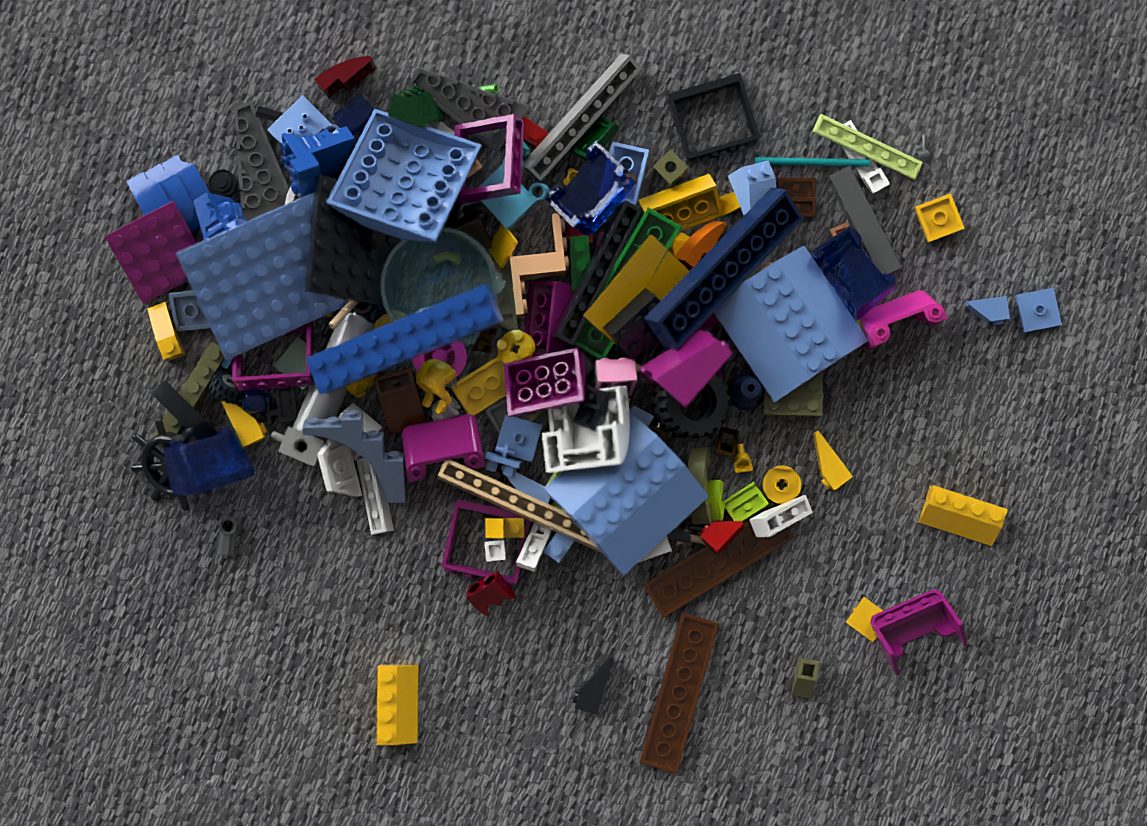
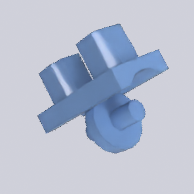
(510, 464)

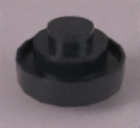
(223, 183)

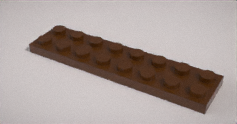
(707, 569)
(679, 692)

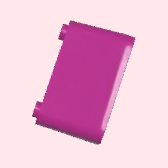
(919, 303)

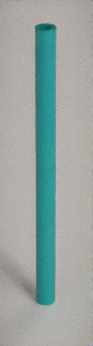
(815, 162)

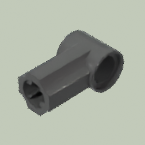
(227, 538)

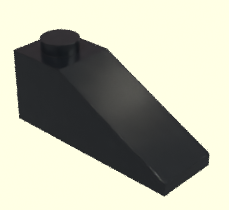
(592, 690)

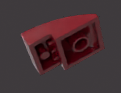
(345, 75)

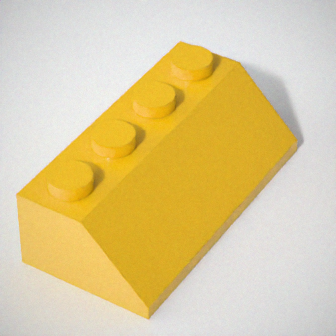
(687, 203)
(962, 515)
(397, 704)

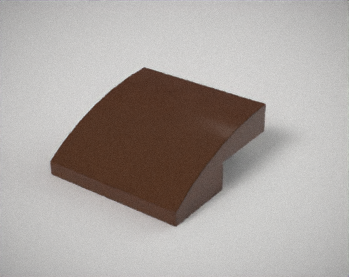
(801, 192)

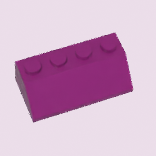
(545, 308)

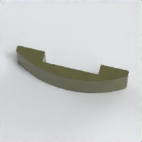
(697, 465)

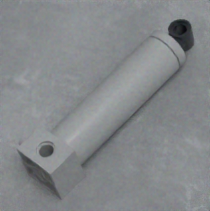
(324, 405)

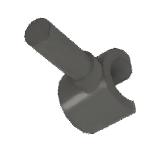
(923, 154)

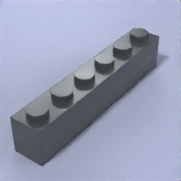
(863, 219)

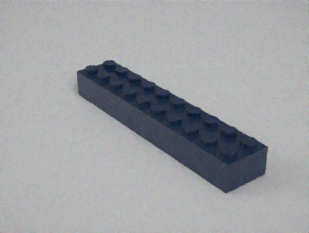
(724, 268)

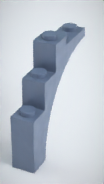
(370, 445)

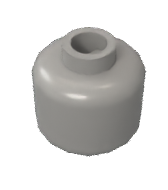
(451, 411)

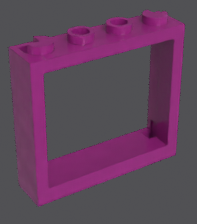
(513, 157)
(279, 380)
(469, 571)

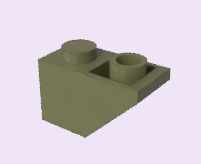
(805, 677)

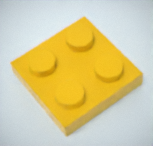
(939, 218)

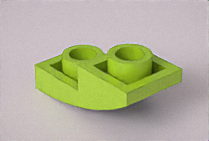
(715, 492)

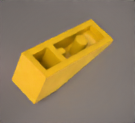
(165, 332)
(247, 427)
(830, 466)

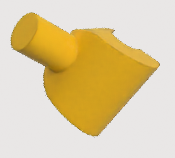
(742, 460)

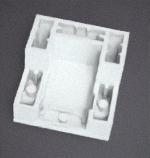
(577, 447)

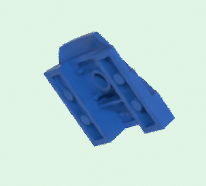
(170, 182)

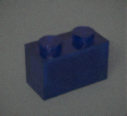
(354, 115)

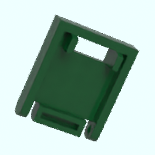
(600, 131)

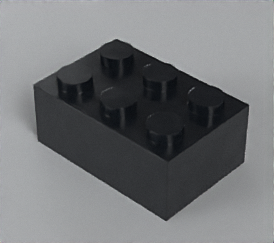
(629, 327)

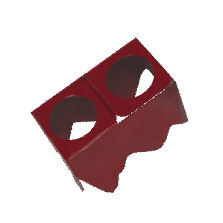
(489, 591)

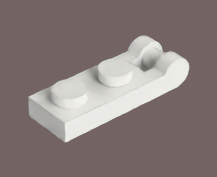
(534, 547)

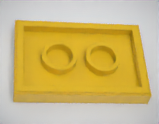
(481, 387)

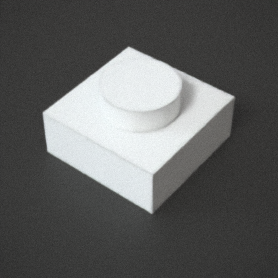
(495, 550)

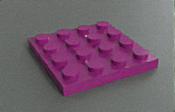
(149, 250)

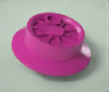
(452, 354)

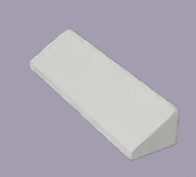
(380, 509)

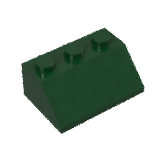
(415, 107)

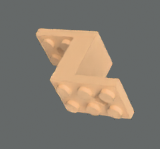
(539, 265)

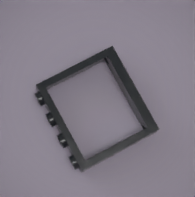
(706, 88)

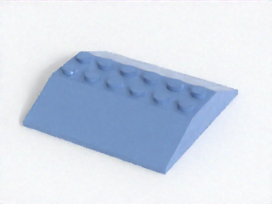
(403, 178)
(789, 323)
(629, 503)

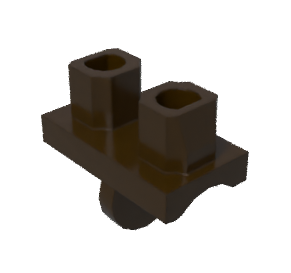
(484, 340)

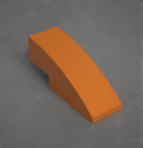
(700, 243)

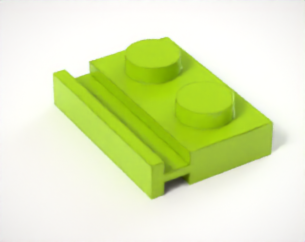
(746, 503)

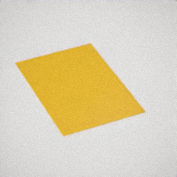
(634, 279)

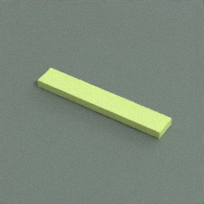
(867, 147)

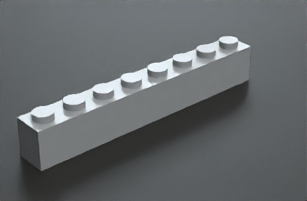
(581, 116)

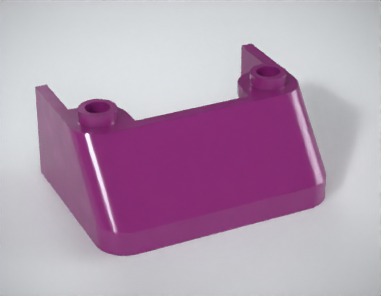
(912, 620)

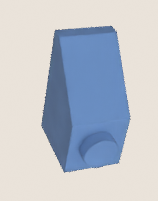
(990, 310)

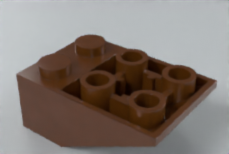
(400, 400)

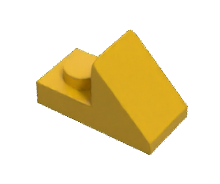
(505, 528)

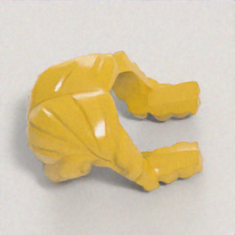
(432, 379)

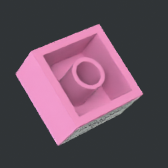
(615, 373)

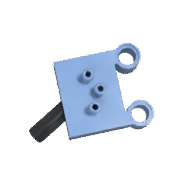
(298, 120)

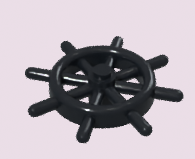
(151, 468)

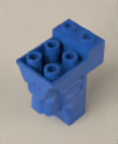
(315, 156)
(217, 214)

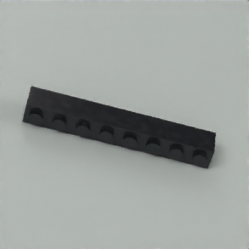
(596, 273)

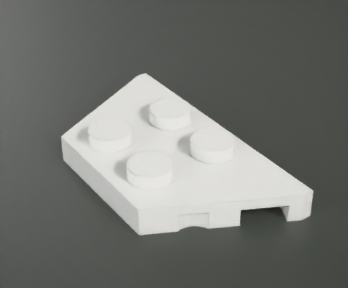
(338, 469)

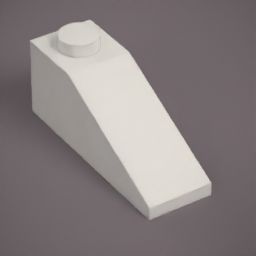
(780, 517)

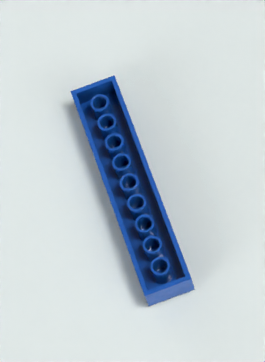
(405, 339)

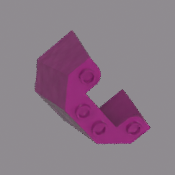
(688, 368)

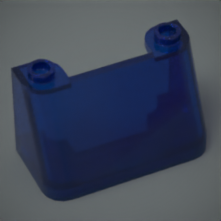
(593, 191)
(852, 273)
(207, 463)

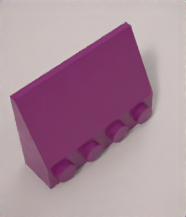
(545, 382)

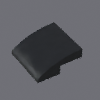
(593, 409)

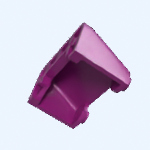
(440, 442)

